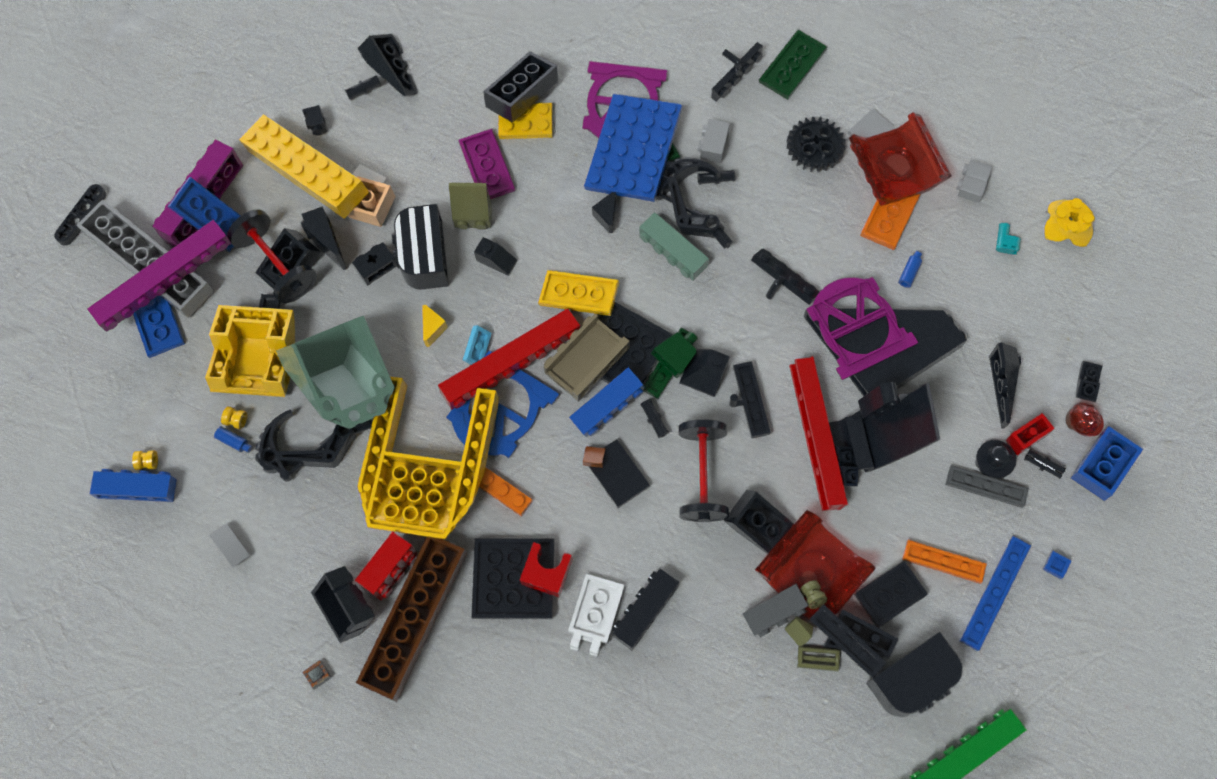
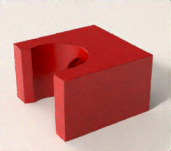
(542, 579)

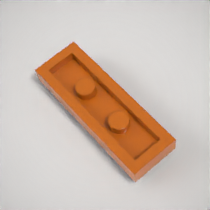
(504, 492)

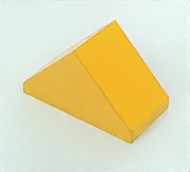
(432, 325)

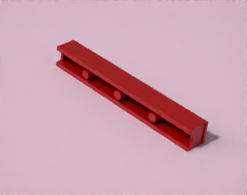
(818, 434)

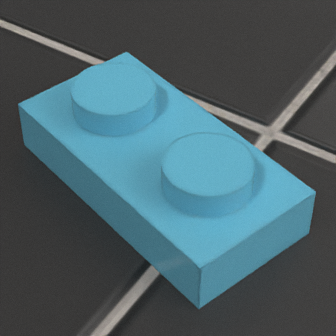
(476, 345)

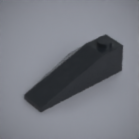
(384, 56)
(1005, 369)

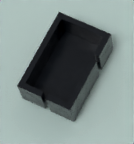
(342, 604)

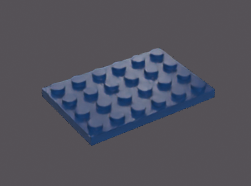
(633, 147)

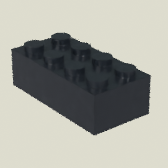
(521, 86)

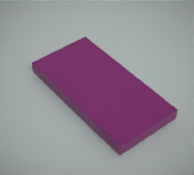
(487, 163)

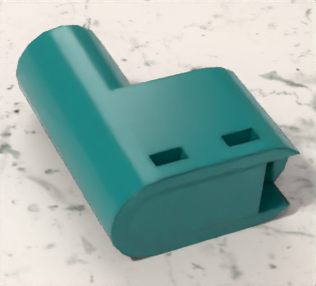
(1005, 242)

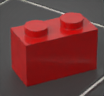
(1030, 434)

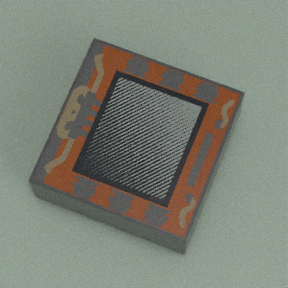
(317, 674)

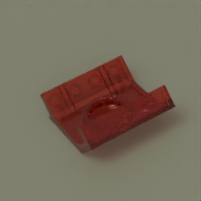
(900, 161)
(812, 554)

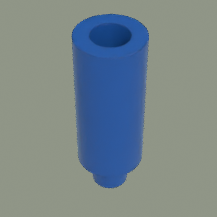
(910, 270)
(232, 439)

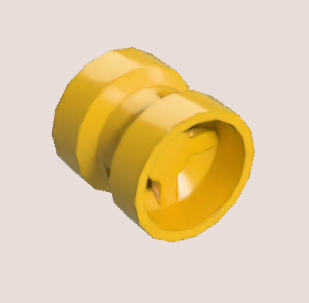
(233, 417)
(145, 460)

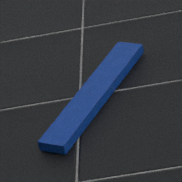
(995, 593)

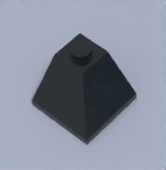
(705, 371)

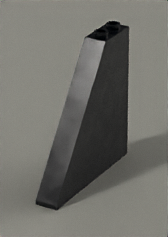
(932, 329)

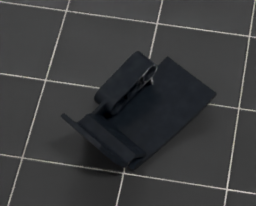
(887, 426)

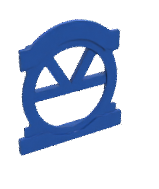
(538, 395)

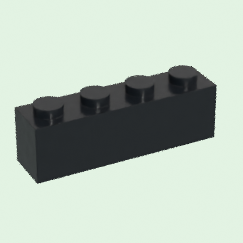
(645, 609)

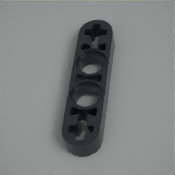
(77, 212)

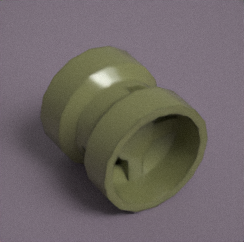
(814, 596)

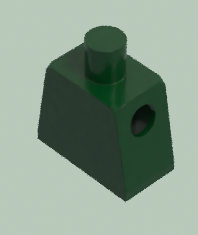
(676, 352)

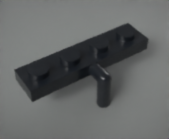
(740, 67)
(784, 276)
(750, 400)

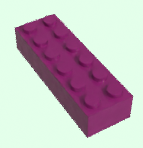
(212, 171)

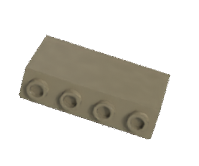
(585, 357)

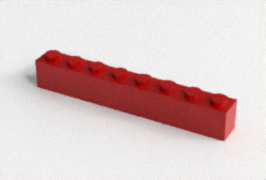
(509, 358)

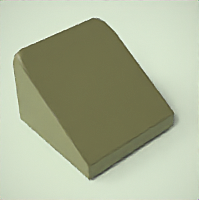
(799, 631)

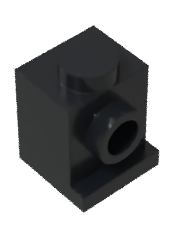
(315, 120)

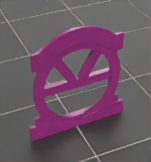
(603, 72)
(849, 362)

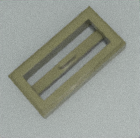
(821, 659)

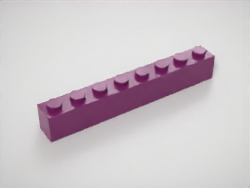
(159, 276)

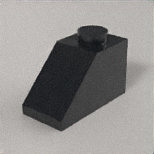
(494, 256)

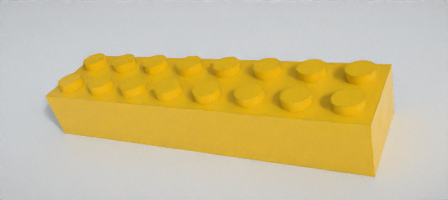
(304, 166)

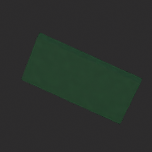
(792, 64)

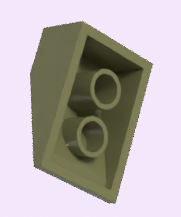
(470, 205)

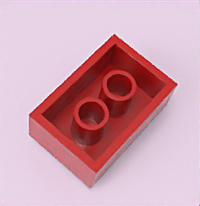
(387, 566)

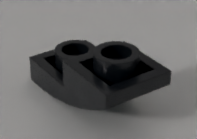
(1088, 381)
(848, 472)

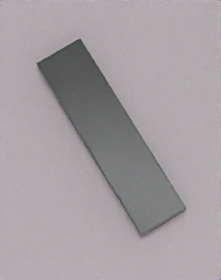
(986, 486)

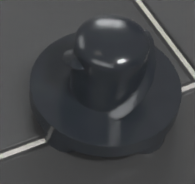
(995, 459)

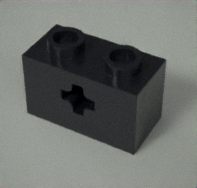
(383, 263)

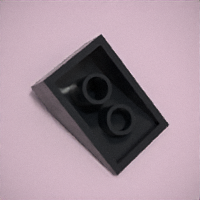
(320, 230)
(292, 251)
(758, 521)

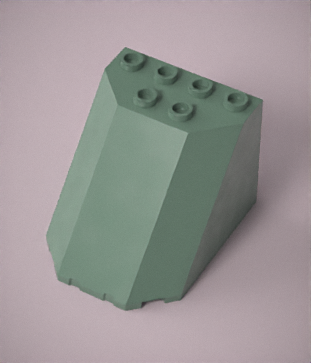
(340, 373)

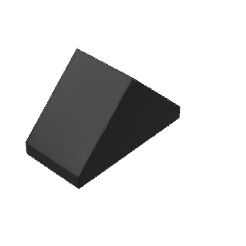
(605, 210)

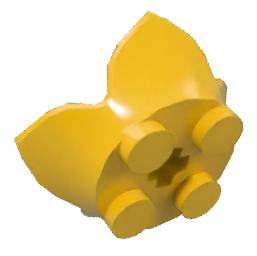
(1061, 227)

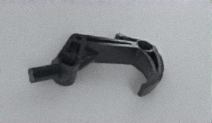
(696, 223)
(334, 448)

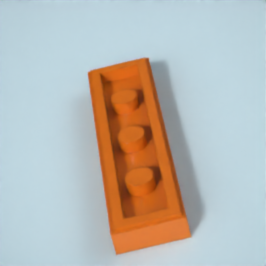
(944, 561)

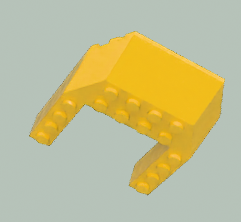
(417, 491)

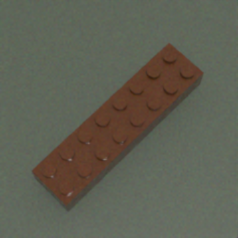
(412, 618)

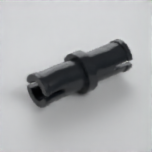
(362, 87)
(705, 178)
(654, 418)
(1044, 463)

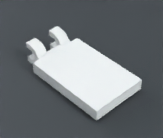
(595, 612)

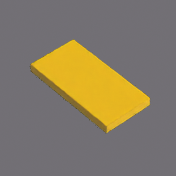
(579, 292)

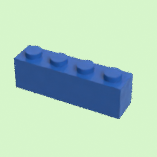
(607, 402)
(133, 486)

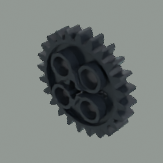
(815, 144)

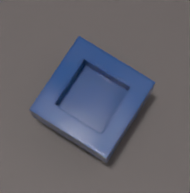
(1057, 565)

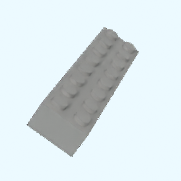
(138, 250)

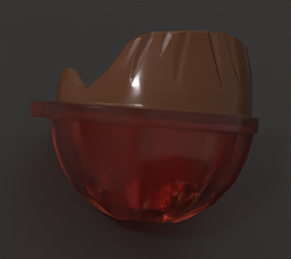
(1085, 420)

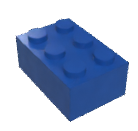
(1106, 463)

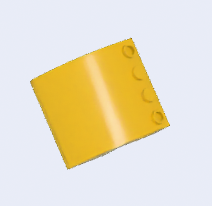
(246, 350)

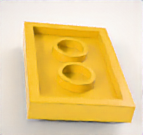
(533, 123)

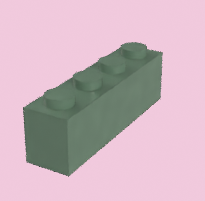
(673, 246)

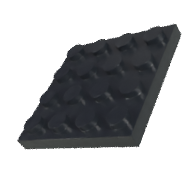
(643, 339)
(497, 577)

